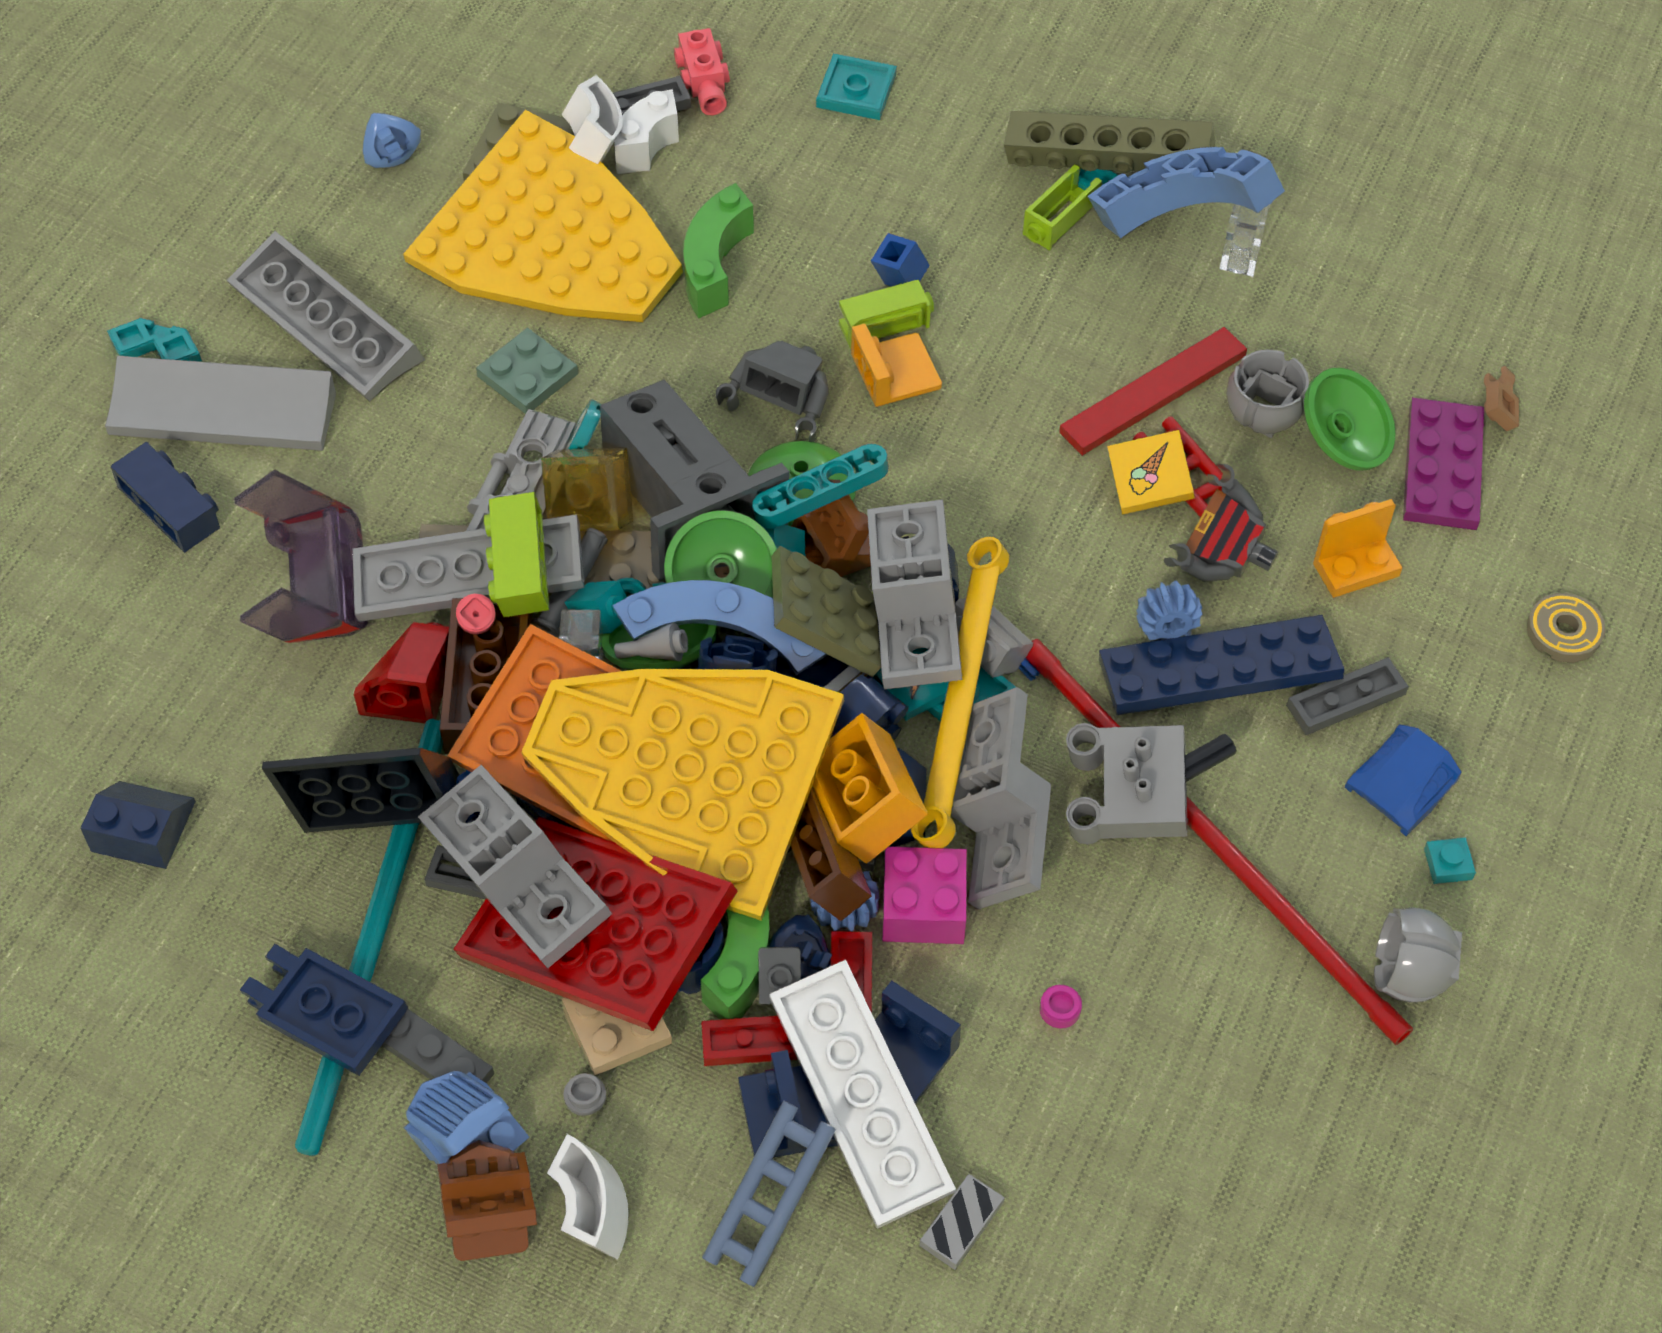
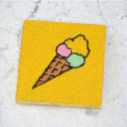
(1150, 472)

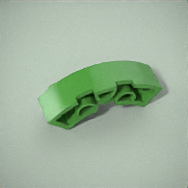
(710, 236)
(734, 978)

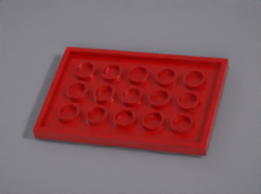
(635, 955)

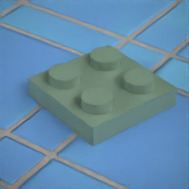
(527, 370)

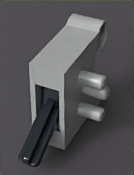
(1142, 779)

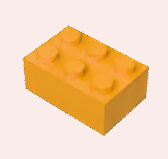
(866, 789)

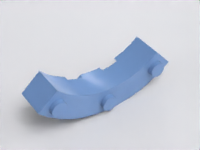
(1186, 180)
(716, 605)

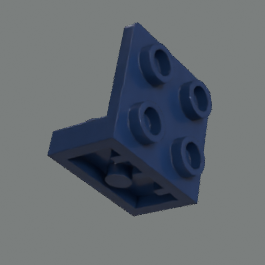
(917, 1037)

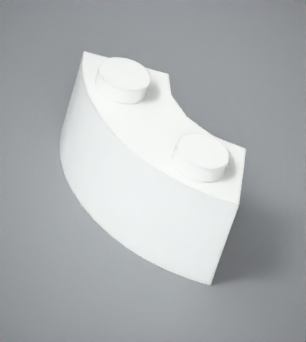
(594, 119)
(646, 130)
(593, 1197)

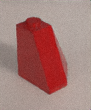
(408, 678)

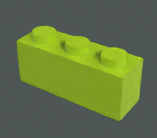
(517, 554)

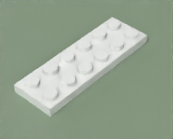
(862, 1094)

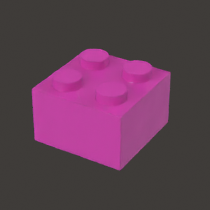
(924, 895)

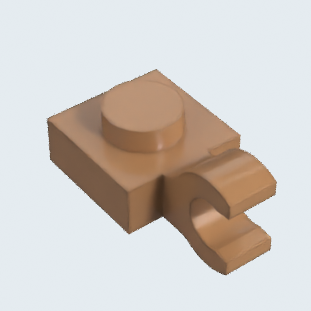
(1501, 402)

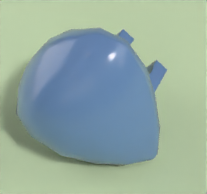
(389, 140)

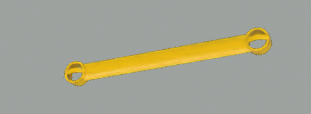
(961, 693)

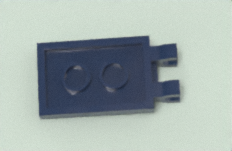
(326, 1007)

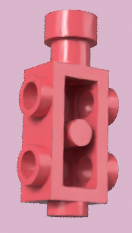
(702, 69)

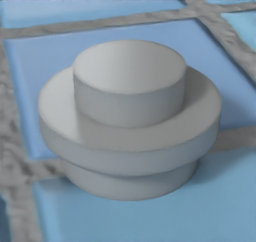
(584, 1094)

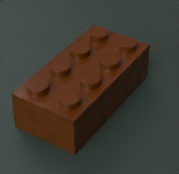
(473, 666)

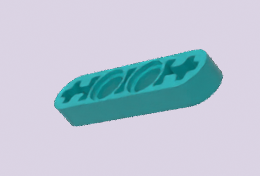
(817, 481)

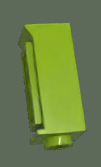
(1037, 216)
(887, 310)

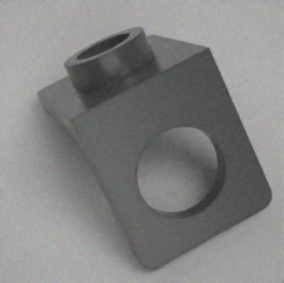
(777, 970)

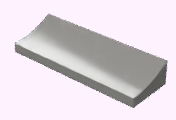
(324, 317)
(221, 403)

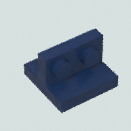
(764, 1094)

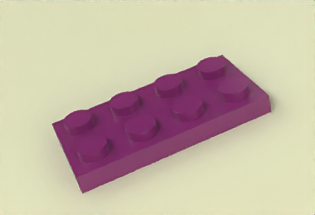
(1444, 464)

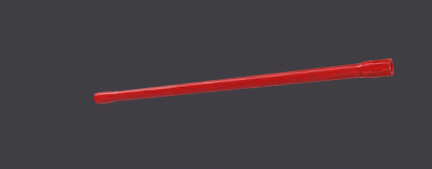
(1379, 1010)

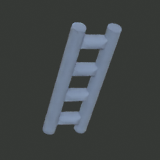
(743, 1203)

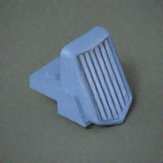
(456, 1112)

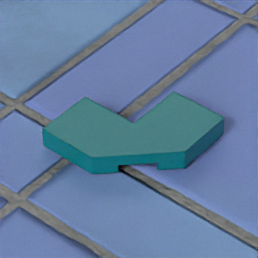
(144, 337)

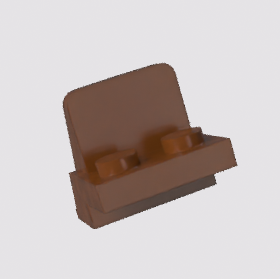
(836, 536)
(486, 1201)

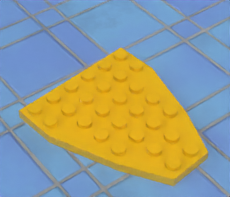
(547, 233)
(689, 765)

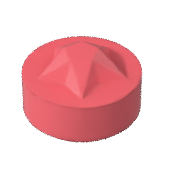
(475, 613)

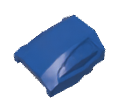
(1406, 777)

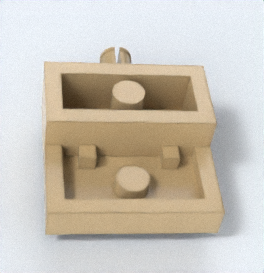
(611, 1040)

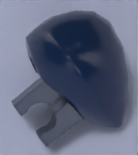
(804, 933)

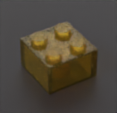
(589, 485)

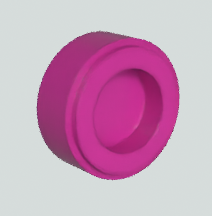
(1060, 1006)

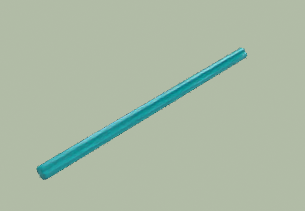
(364, 959)

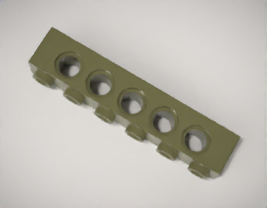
(1095, 133)

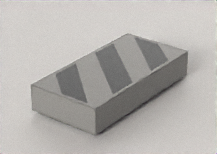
(961, 1221)

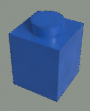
(899, 261)

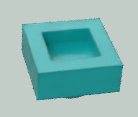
(1449, 860)

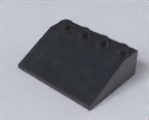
(361, 787)

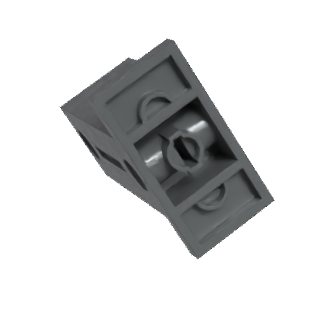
(677, 464)

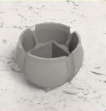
(1276, 381)
(1416, 955)

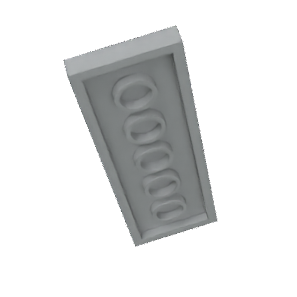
(434, 569)

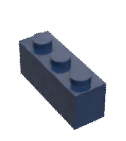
(166, 496)

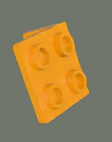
(893, 367)
(1355, 551)

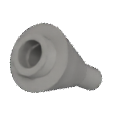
(663, 644)

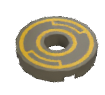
(1567, 609)

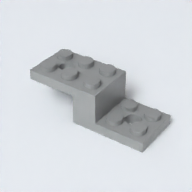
(914, 594)
(1001, 802)
(515, 866)

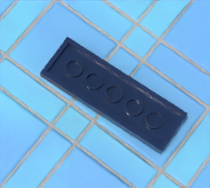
(1220, 664)

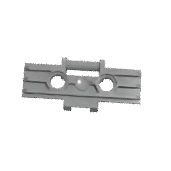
(537, 433)

